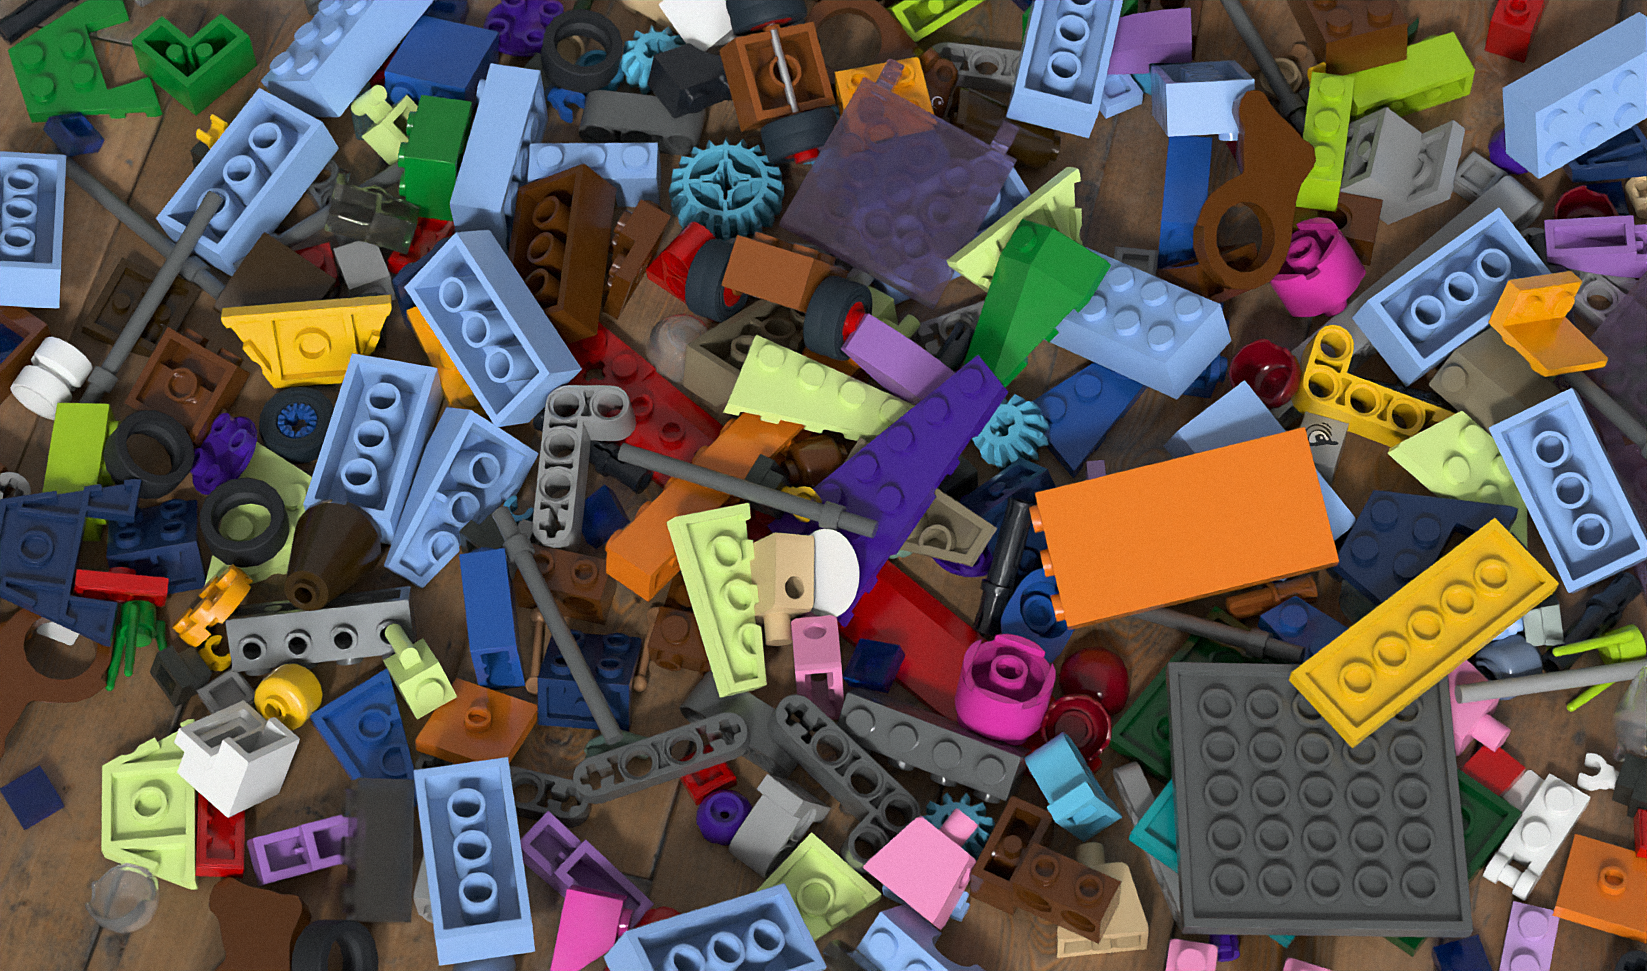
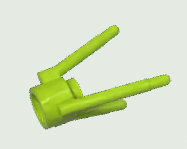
(1613, 647)

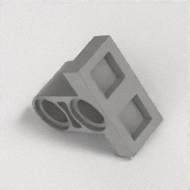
(776, 824)

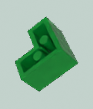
(195, 67)
(434, 154)

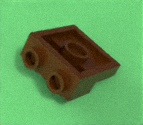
(633, 250)
(188, 382)
(676, 635)

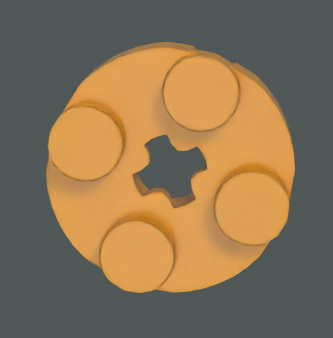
(220, 599)

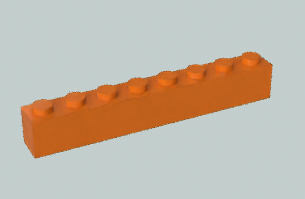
(643, 552)

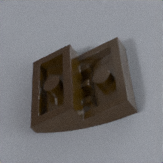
(274, 276)
(123, 296)

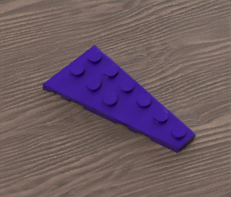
(902, 468)

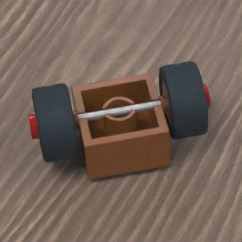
(779, 78)
(783, 274)

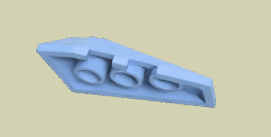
(461, 478)

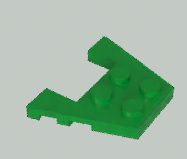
(62, 72)

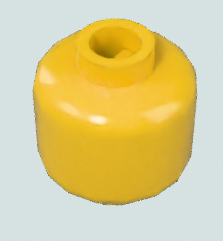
(289, 695)

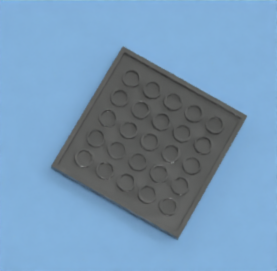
(1300, 829)

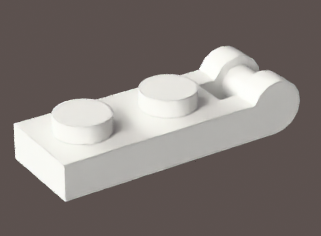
(1537, 836)

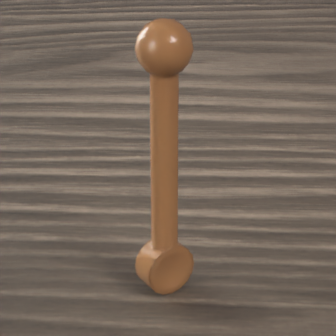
(1298, 53)
(639, 681)
(532, 682)

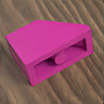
(589, 926)

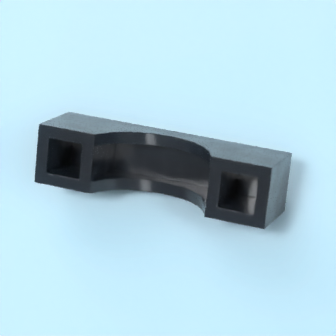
(690, 79)

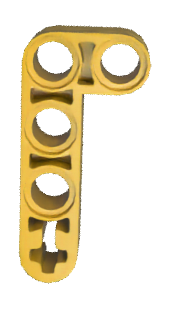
(1341, 386)

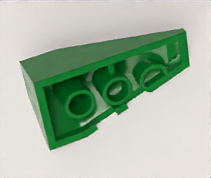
(1031, 292)

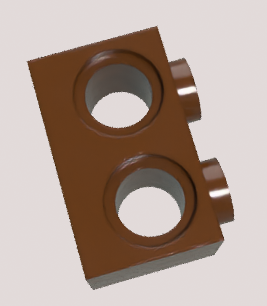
(1193, 278)
(575, 581)
(1066, 892)

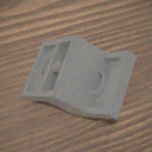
(1400, 164)

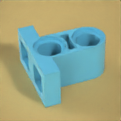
(1071, 788)

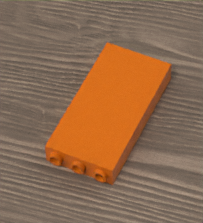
(1184, 529)

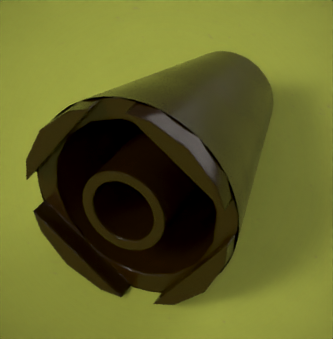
(983, 117)
(330, 553)

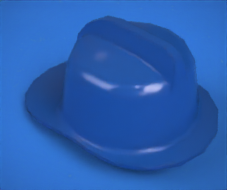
(1033, 617)

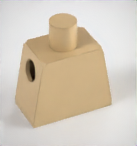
(784, 582)
(1128, 926)

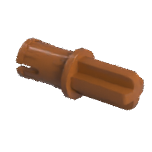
(1270, 596)

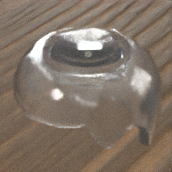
(668, 344)
(124, 898)

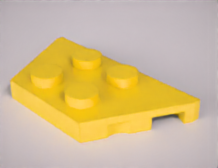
(308, 339)

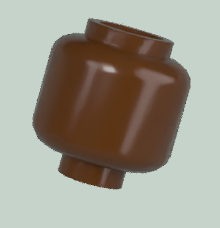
(813, 460)

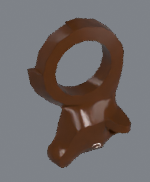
(896, 44)
(1272, 169)
(23, 684)
(257, 926)

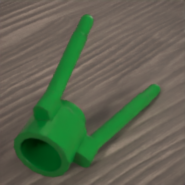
(135, 629)

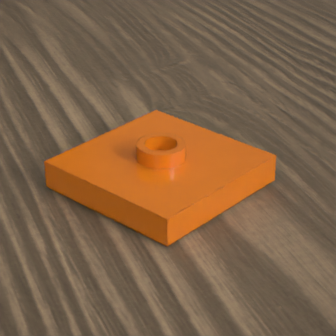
(477, 725)
(1604, 889)

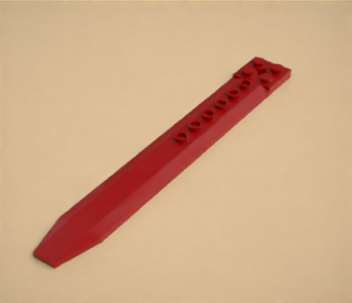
(895, 608)

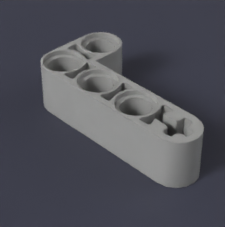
(571, 471)

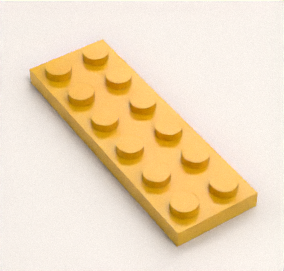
(1423, 632)

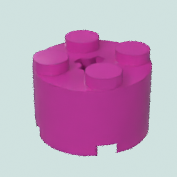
(1318, 270)
(1004, 688)

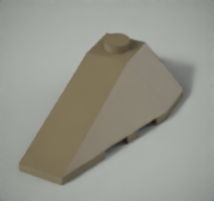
(718, 355)
(1490, 381)
(946, 529)

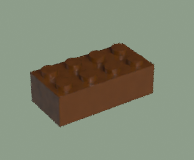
(1352, 32)
(563, 246)

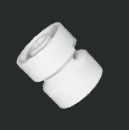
(54, 373)

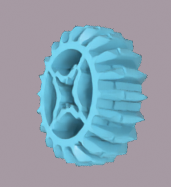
(701, 184)

